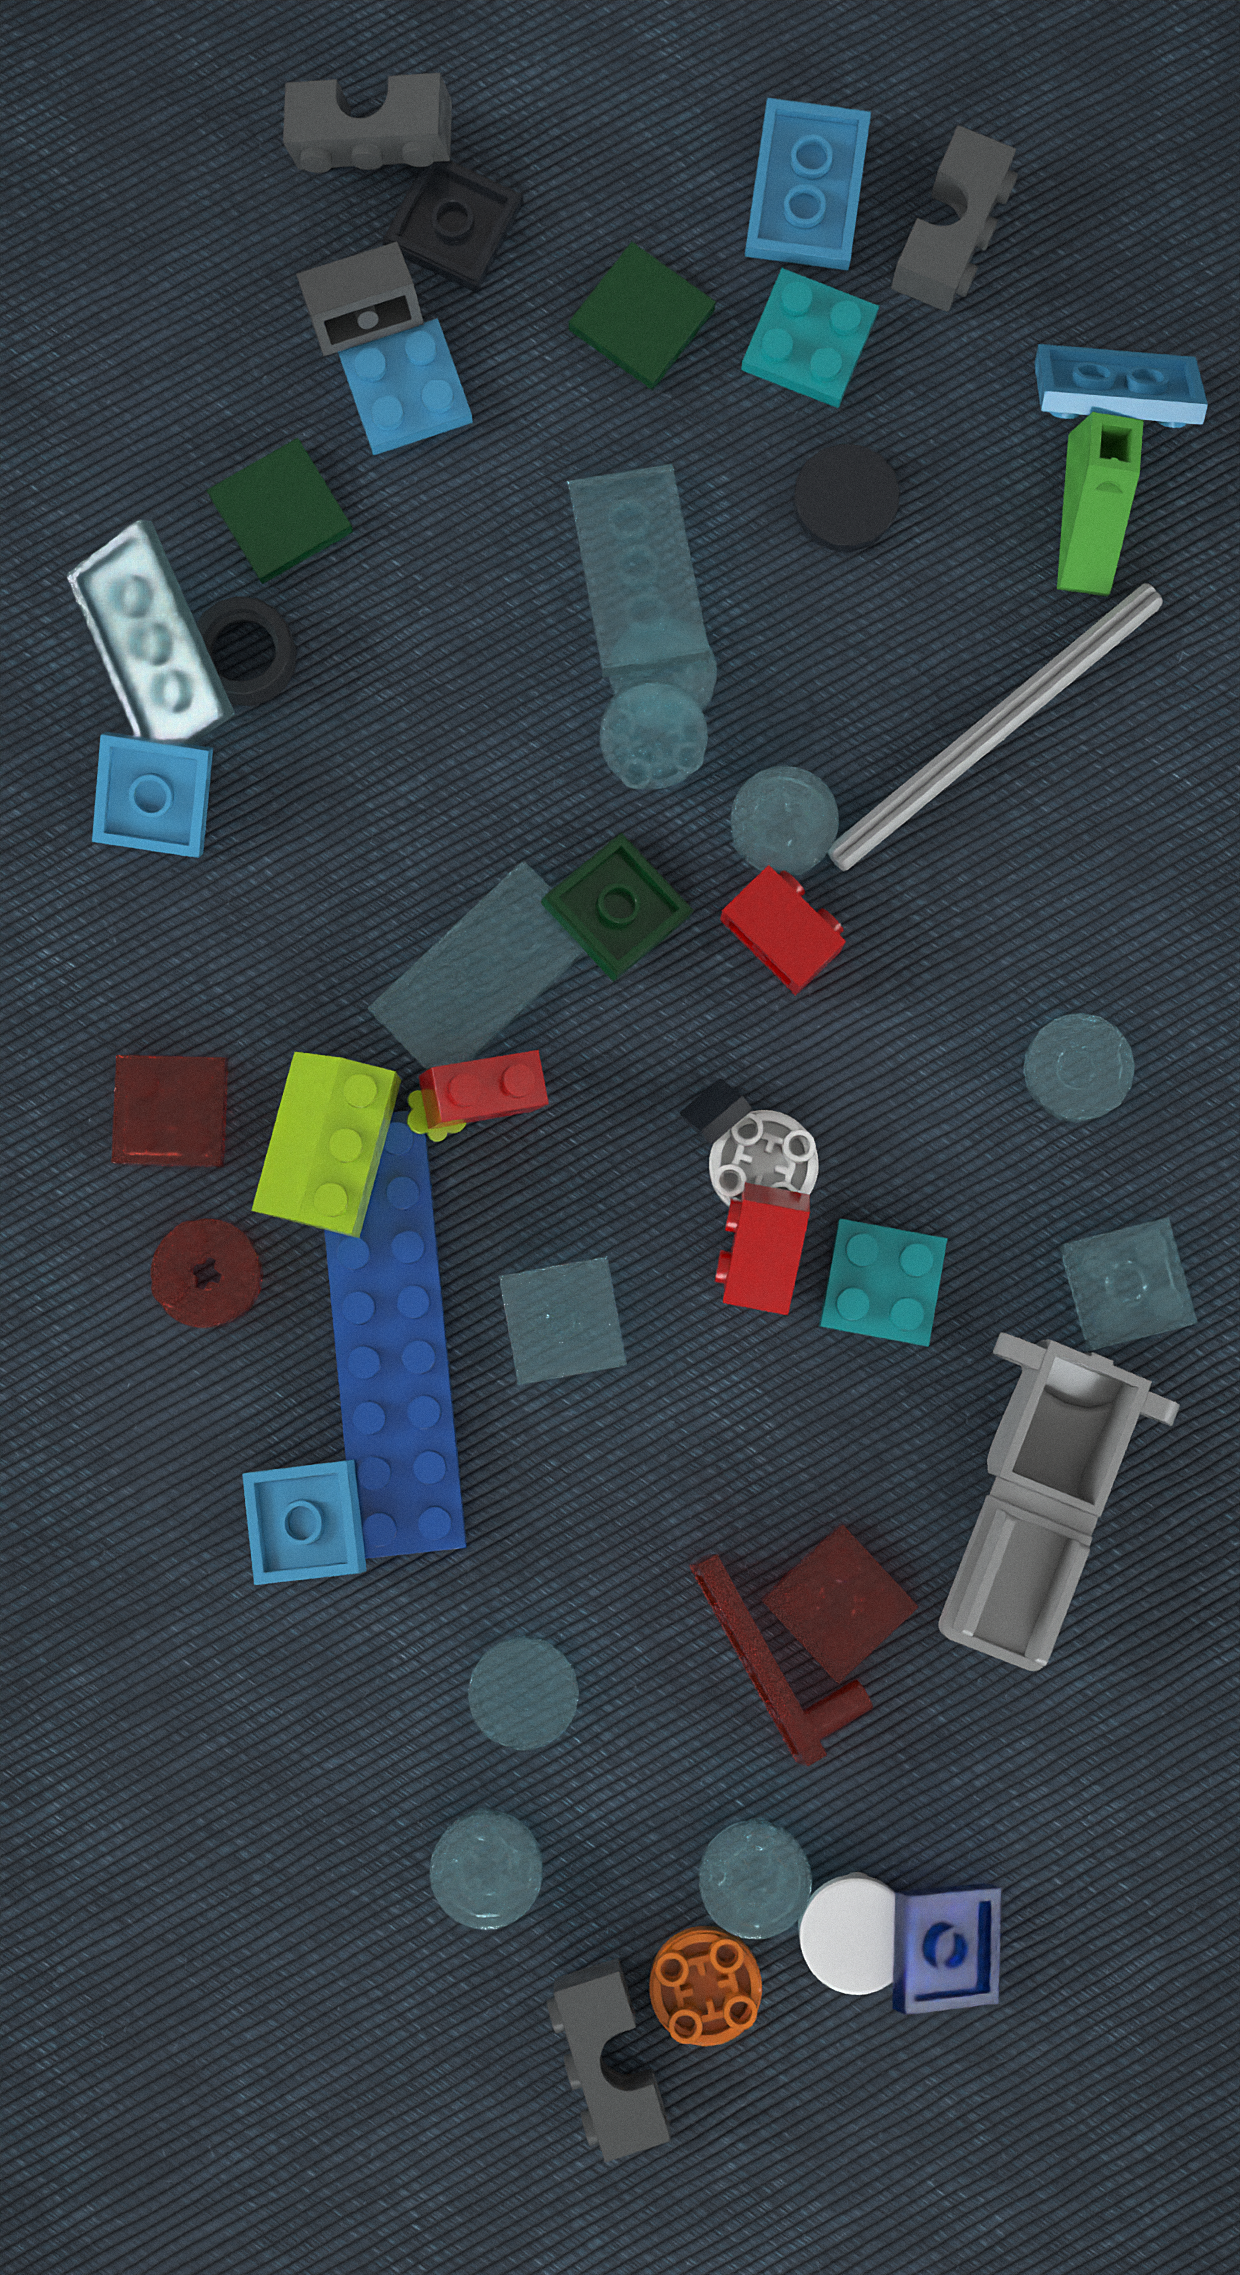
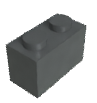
(360, 298)

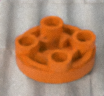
(705, 1986)

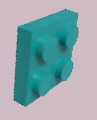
(809, 338)
(883, 1282)

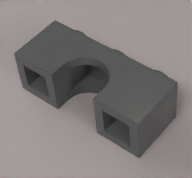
(407, 129)
(971, 181)
(623, 2109)

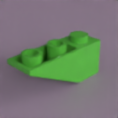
(1097, 500)

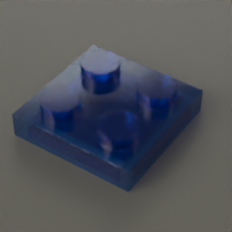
(946, 1948)

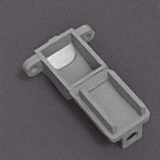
(1051, 1484)

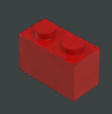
(783, 928)
(483, 1089)
(765, 1248)

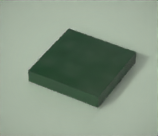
(642, 315)
(280, 510)
(617, 907)

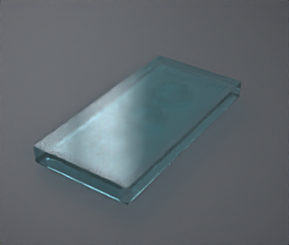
(638, 570)
(149, 639)
(479, 974)

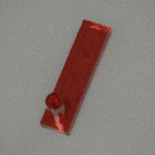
(798, 1727)

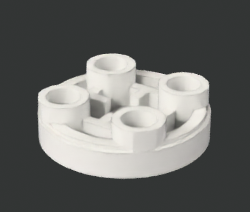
(763, 1151)
(850, 1934)

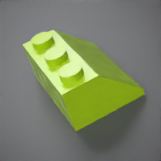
(327, 1143)

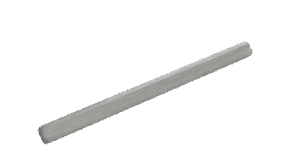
(994, 727)

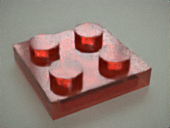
(169, 1111)
(839, 1603)

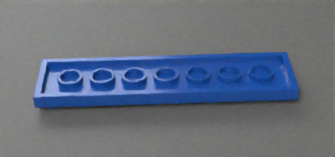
(397, 1360)

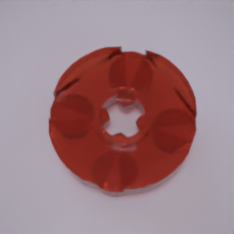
(177, 1286)

